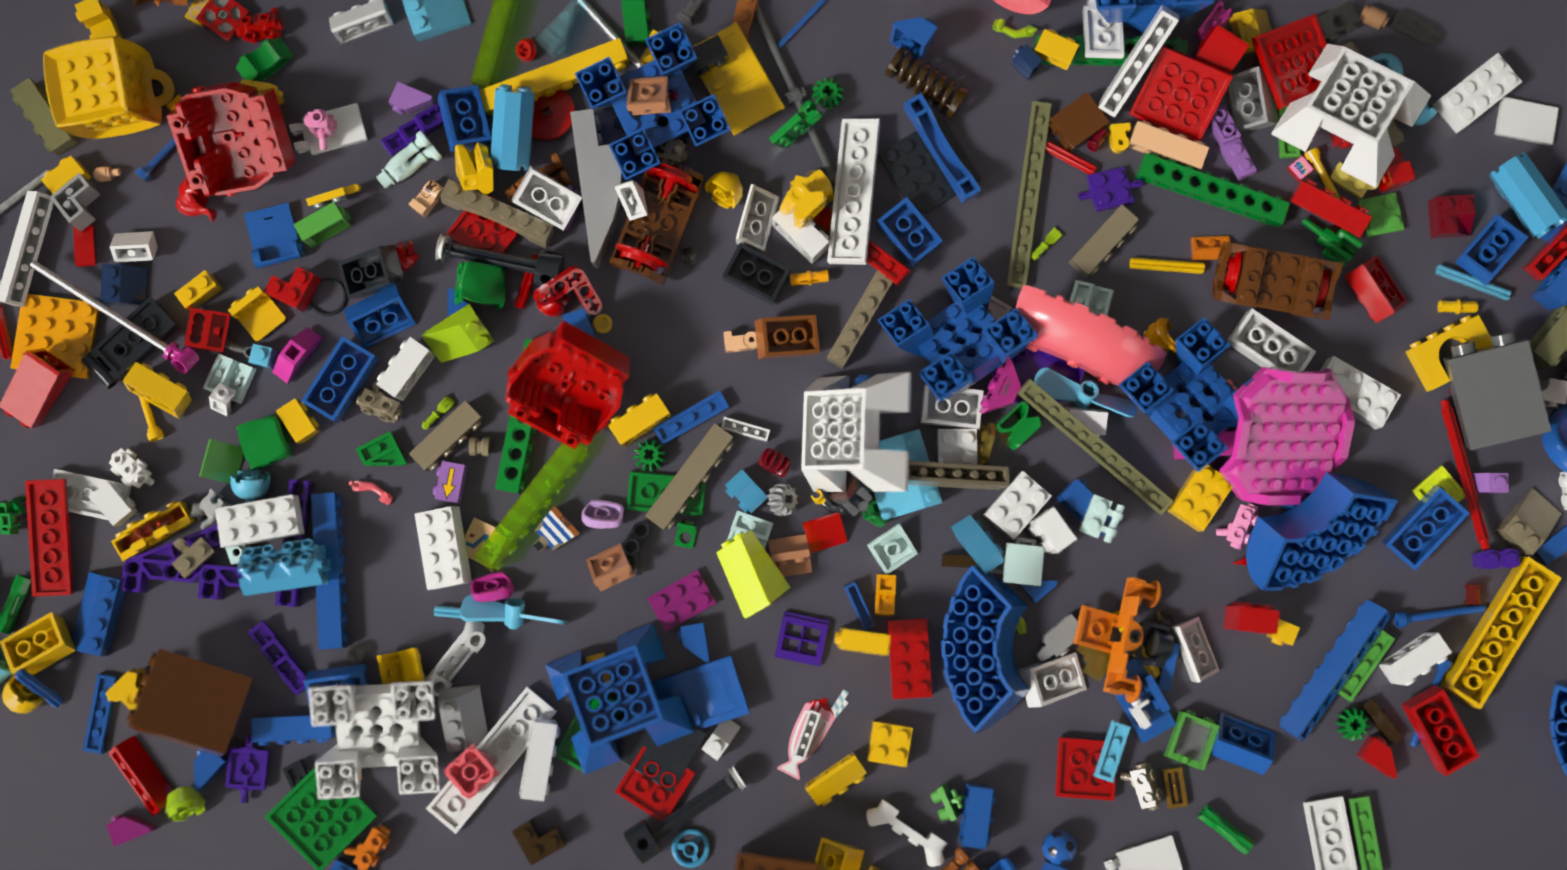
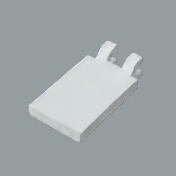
(1100, 37)
(349, 131)
(1151, 855)

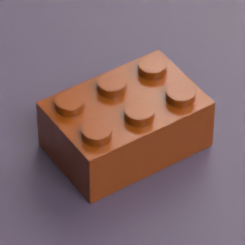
(787, 336)

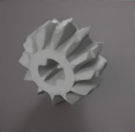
(782, 499)

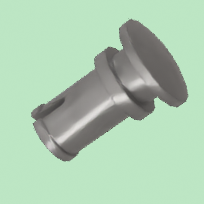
(688, 13)

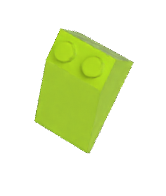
(458, 335)

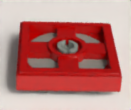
(222, 17)

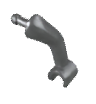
(238, 348)

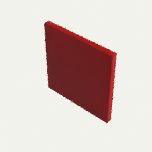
(824, 532)

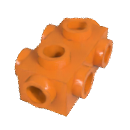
(367, 852)

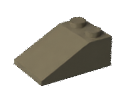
(1528, 523)

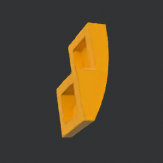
(885, 595)

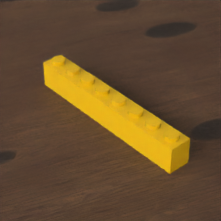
(559, 73)

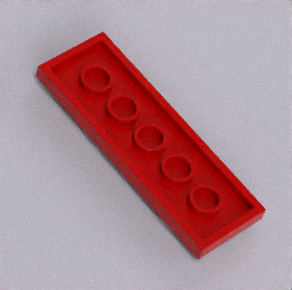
(49, 537)

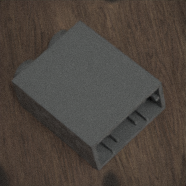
(1496, 391)

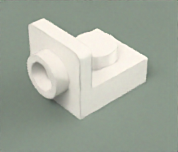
(221, 398)
(1139, 715)

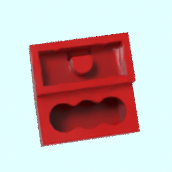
(207, 330)

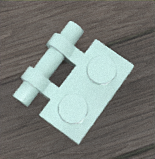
(1096, 516)

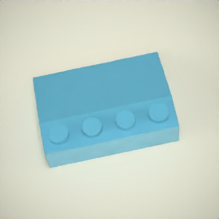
(435, 17)
(918, 497)

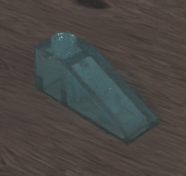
(557, 33)

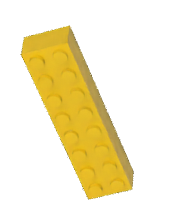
(1500, 632)

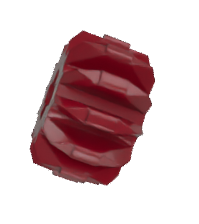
(775, 462)

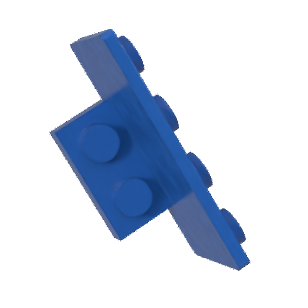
(1157, 708)

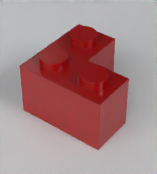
(1397, 174)
(296, 292)

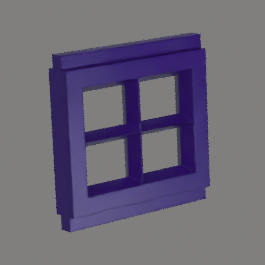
(799, 656)

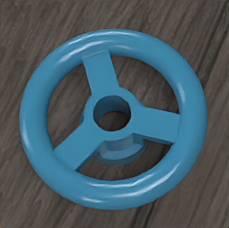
(700, 836)

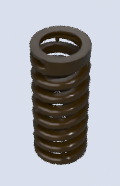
(952, 103)

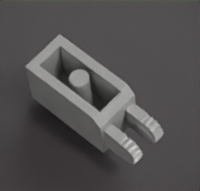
(1058, 638)

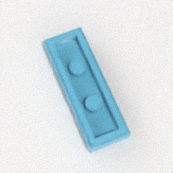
(1112, 751)

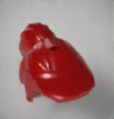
(193, 202)

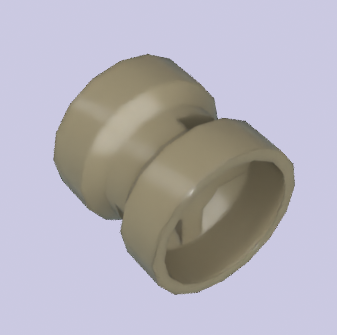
(479, 446)

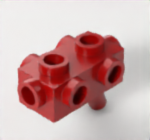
(259, 26)

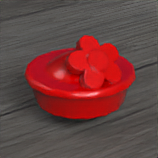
(526, 49)

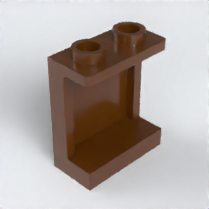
(1077, 122)

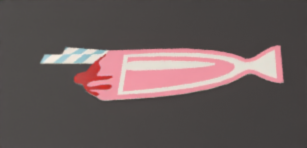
(825, 721)

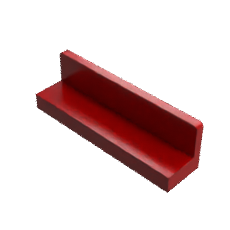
(141, 774)

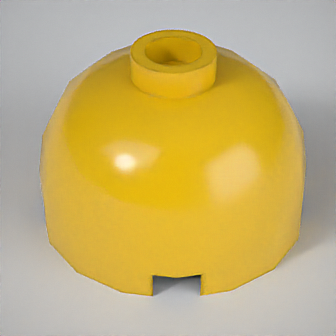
(725, 188)
(20, 697)

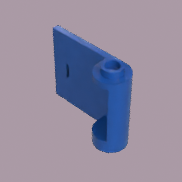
(274, 238)

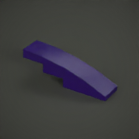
(426, 121)
(279, 656)

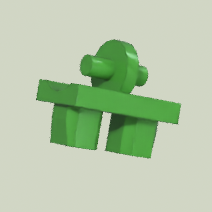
(951, 801)

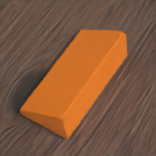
(1207, 247)

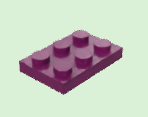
(681, 600)

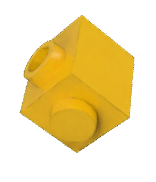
(1286, 634)

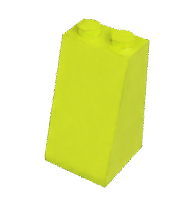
(751, 573)

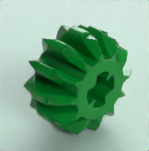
(822, 97)
(642, 454)
(1354, 731)

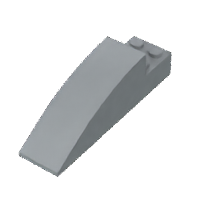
(597, 180)

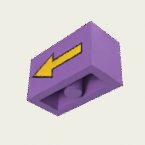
(450, 482)

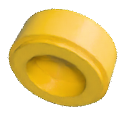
(602, 323)

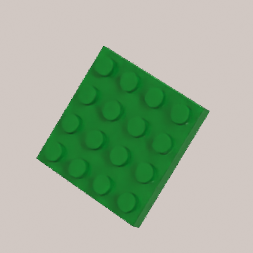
(319, 826)

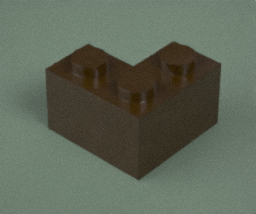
(537, 846)

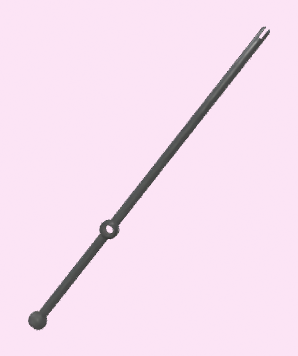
(795, 94)

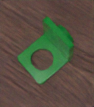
(685, 526)

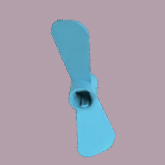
(1082, 395)
(511, 612)

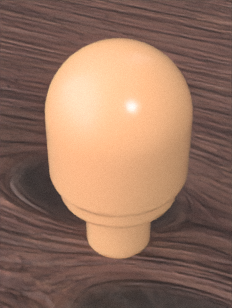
(105, 173)

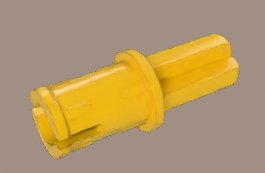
(1457, 306)

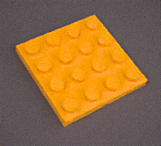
(59, 326)

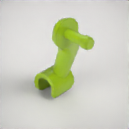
(999, 26)

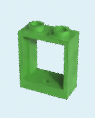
(323, 224)

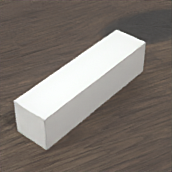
(745, 429)
(806, 734)

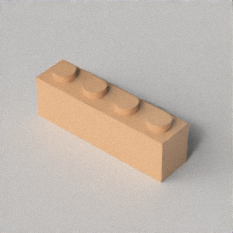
(1167, 145)

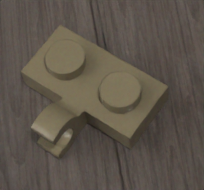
(192, 556)

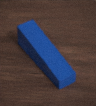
(859, 605)
(1166, 675)

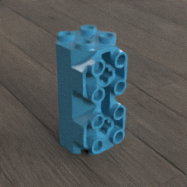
(512, 127)
(1529, 195)
(293, 567)

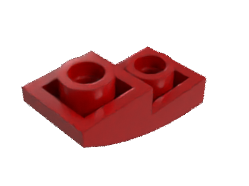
(84, 247)

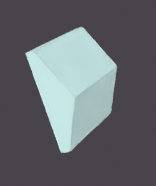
(892, 549)

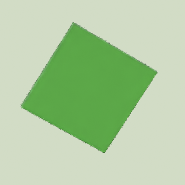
(221, 461)

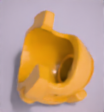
(1159, 334)

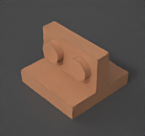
(648, 96)
(791, 555)
(610, 567)

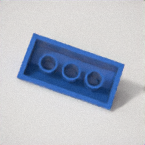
(98, 614)

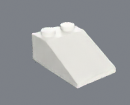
(546, 198)
(1052, 680)

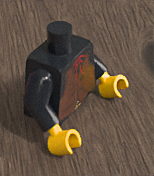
(849, 502)

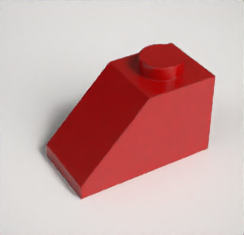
(1378, 755)

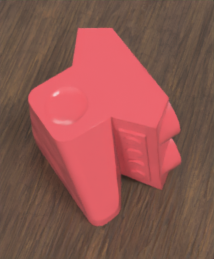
(471, 771)

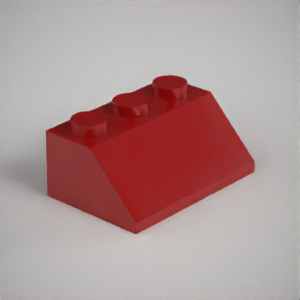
(1376, 289)

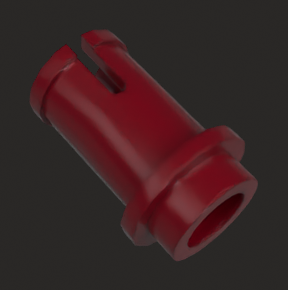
(1094, 144)

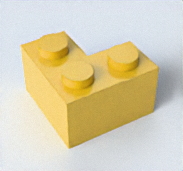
(97, 18)

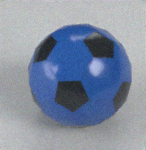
(1059, 847)

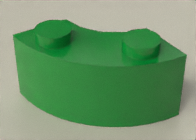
(264, 60)

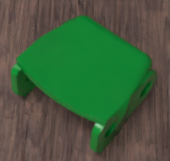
(480, 284)
(264, 442)

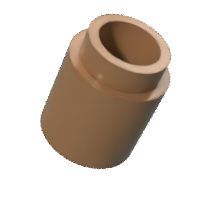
(1374, 17)

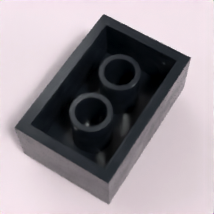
(371, 271)
(756, 273)

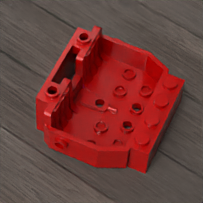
(236, 163)
(572, 409)

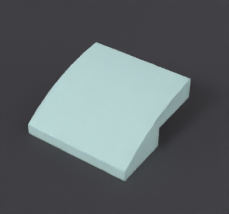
(1092, 296)
(231, 374)
(746, 522)
(1023, 564)

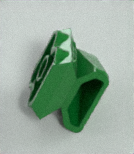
(1018, 425)

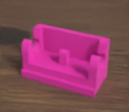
(1217, 16)

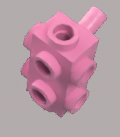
(321, 126)
(1239, 531)

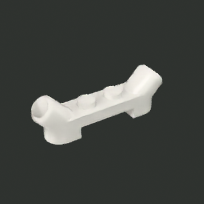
(469, 641)
(932, 844)

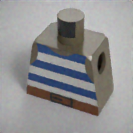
(555, 531)

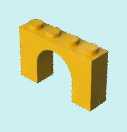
(1426, 355)
(862, 641)

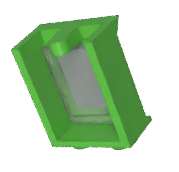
(1192, 740)

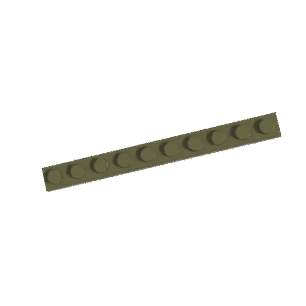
(1028, 194)
(1095, 446)

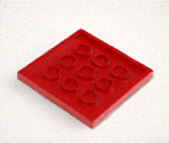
(1288, 58)
(1180, 94)

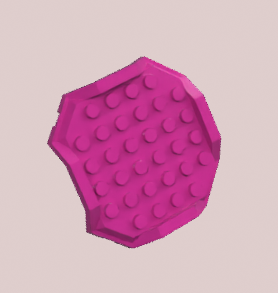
(1288, 435)

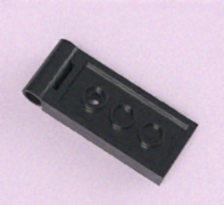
(106, 359)

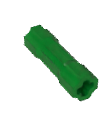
(19, 590)
(1226, 829)

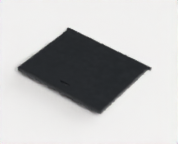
(670, 757)

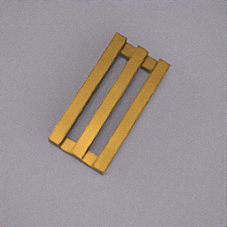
(1167, 789)

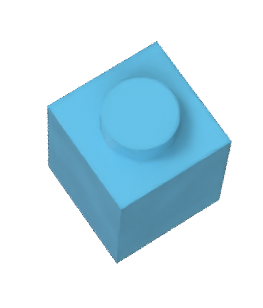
(263, 356)

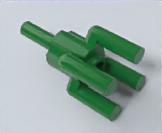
(1334, 242)

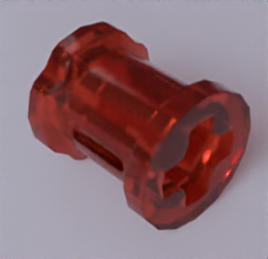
(1473, 594)

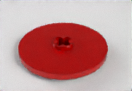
(556, 123)

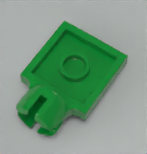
(797, 125)

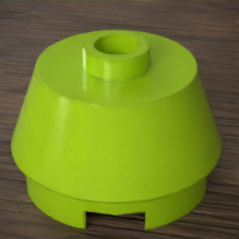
(184, 803)

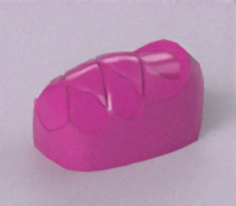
(491, 587)

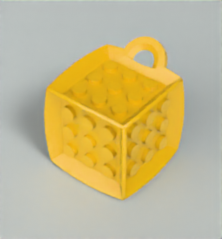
(104, 87)

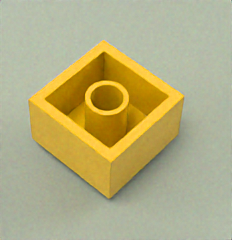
(889, 743)

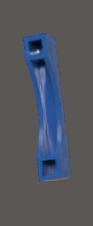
(931, 134)

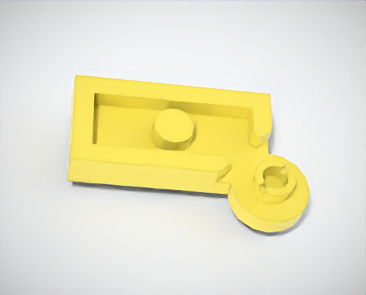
(1349, 183)

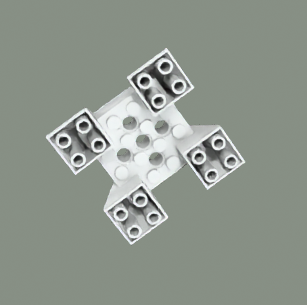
(1343, 82)
(844, 432)
(357, 748)

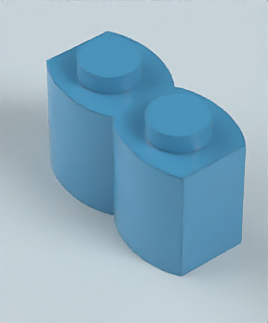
(745, 491)

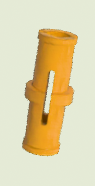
(809, 278)

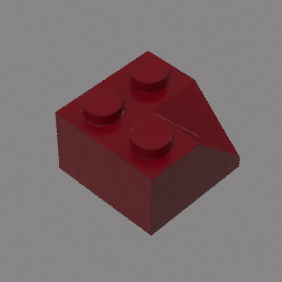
(1451, 216)

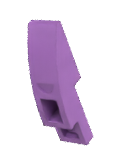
(1230, 145)

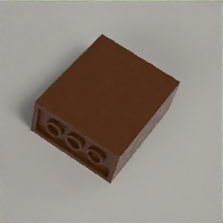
(189, 702)
(760, 861)

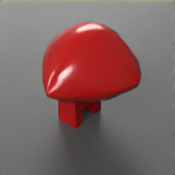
(406, 255)
(556, 308)

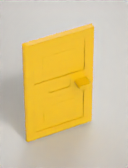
(741, 84)

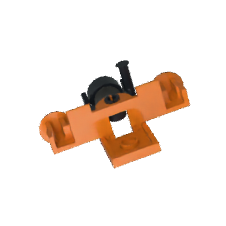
(1095, 631)

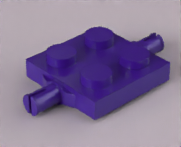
(1110, 189)
(247, 769)

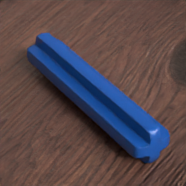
(39, 688)

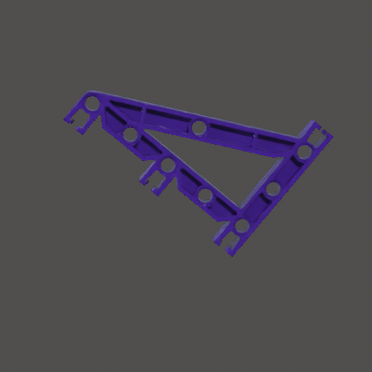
(158, 561)

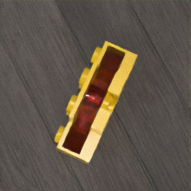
(152, 530)

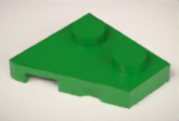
(382, 452)

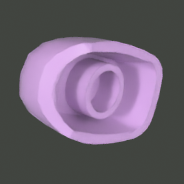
(602, 514)

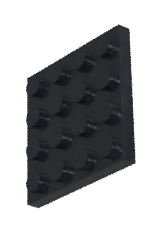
(918, 173)

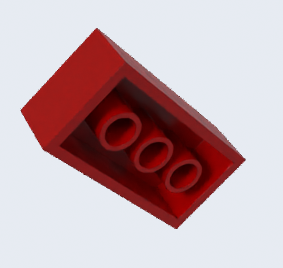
(1331, 208)
(909, 659)
(1440, 730)

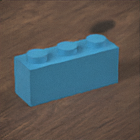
(978, 543)

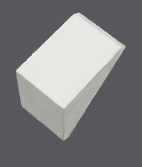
(632, 199)

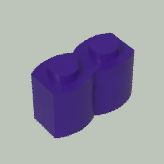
(1496, 559)

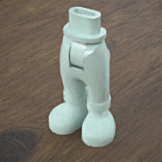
(400, 168)

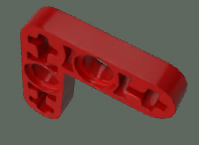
(575, 284)

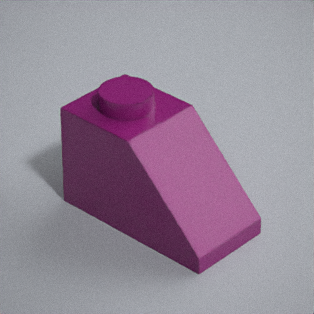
(127, 828)

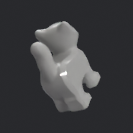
(207, 506)

